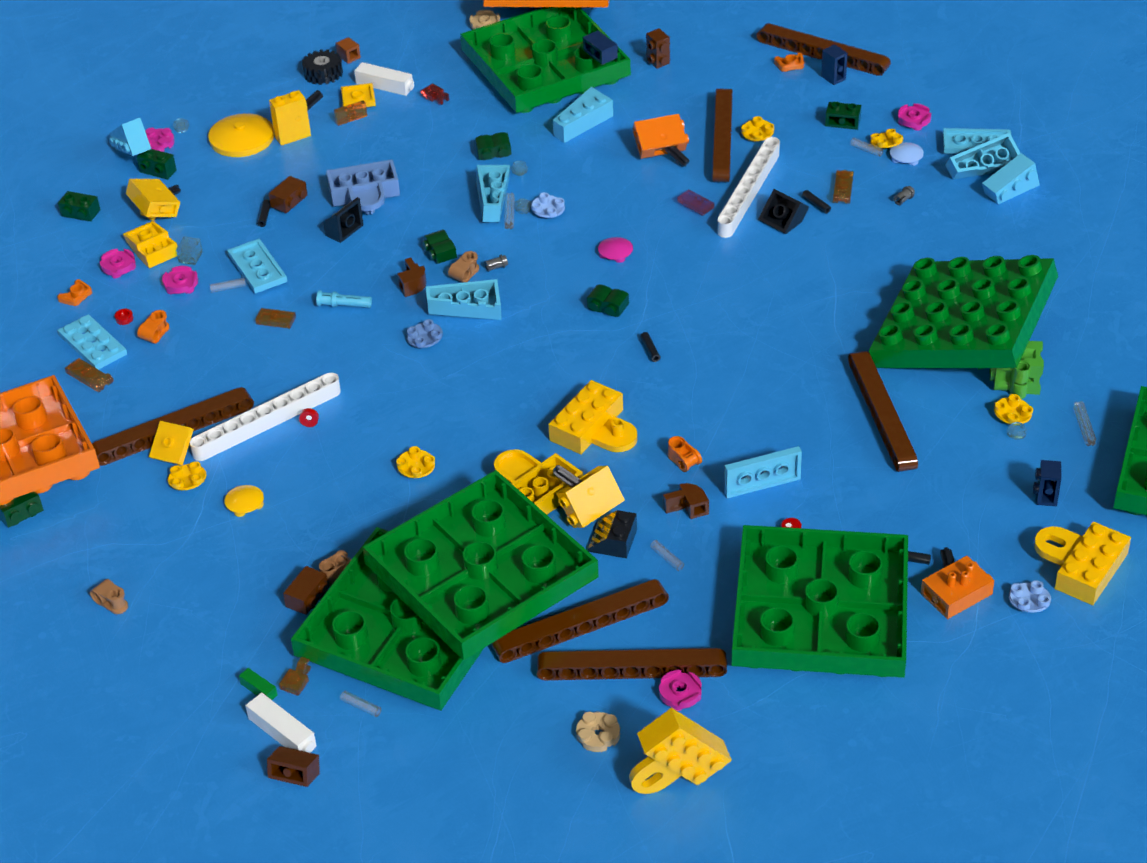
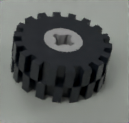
(322, 67)

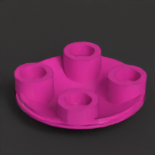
(615, 249)

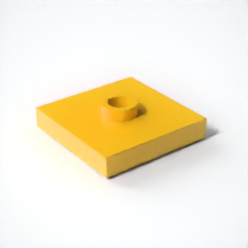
(357, 93)
(171, 443)

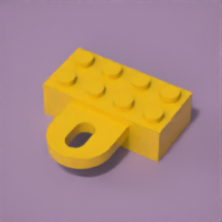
(1084, 560)
(674, 750)

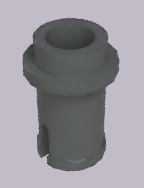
(906, 193)
(495, 263)

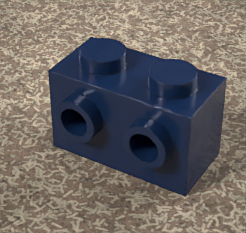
(600, 47)
(834, 64)
(1048, 483)

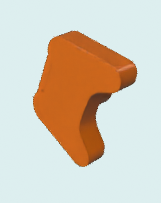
(790, 62)
(77, 293)

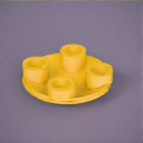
(757, 129)
(887, 139)
(1013, 410)
(415, 463)
(186, 476)
(244, 499)

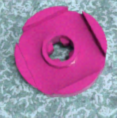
(914, 116)
(160, 138)
(124, 259)
(173, 283)
(680, 699)

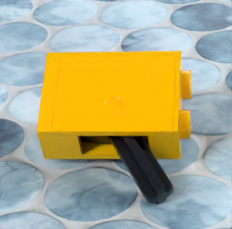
(291, 115)
(153, 197)
(587, 496)

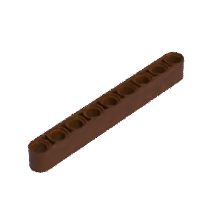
(813, 46)
(722, 135)
(883, 411)
(194, 416)
(580, 621)
(630, 663)

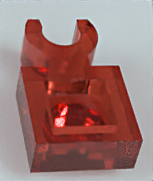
(434, 92)

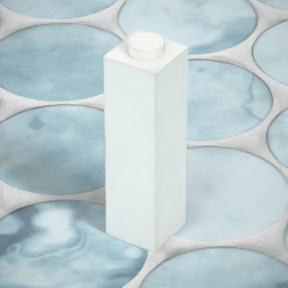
(384, 78)
(280, 724)

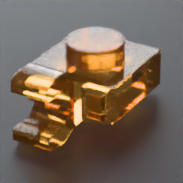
(296, 680)

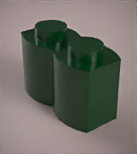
(493, 146)
(439, 246)
(608, 300)

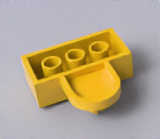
(593, 420)
(533, 477)

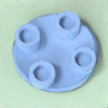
(906, 153)
(548, 206)
(1030, 596)

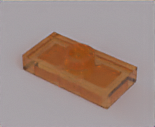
(350, 113)
(275, 318)

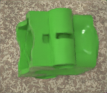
(1025, 377)

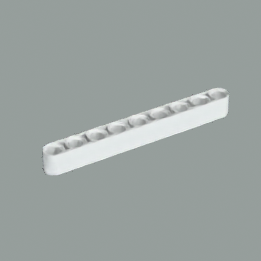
(748, 187)
(264, 416)

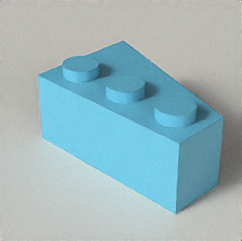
(1012, 180)

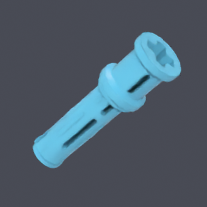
(335, 299)

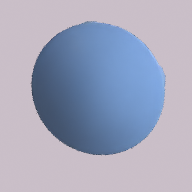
(424, 334)

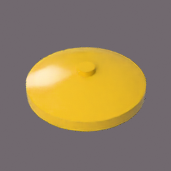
(241, 135)

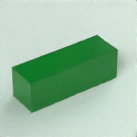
(257, 684)

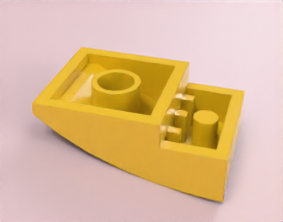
(151, 244)

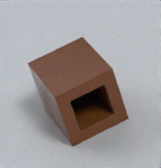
(348, 50)

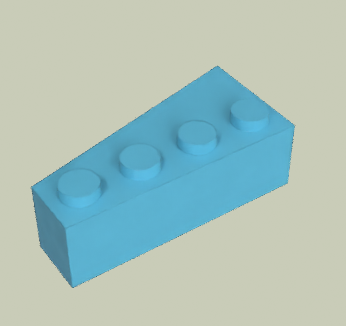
(582, 115)
(130, 138)
(983, 158)
(491, 188)
(465, 299)

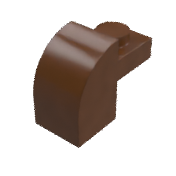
(413, 279)
(688, 497)

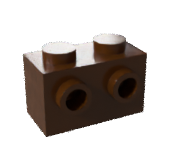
(658, 48)
(288, 194)
(306, 590)
(293, 766)

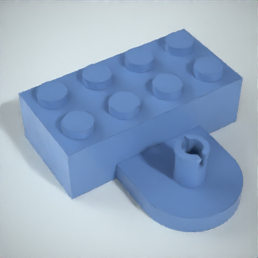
(367, 181)

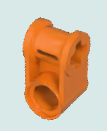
(154, 327)
(683, 453)

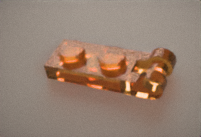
(843, 186)
(89, 375)

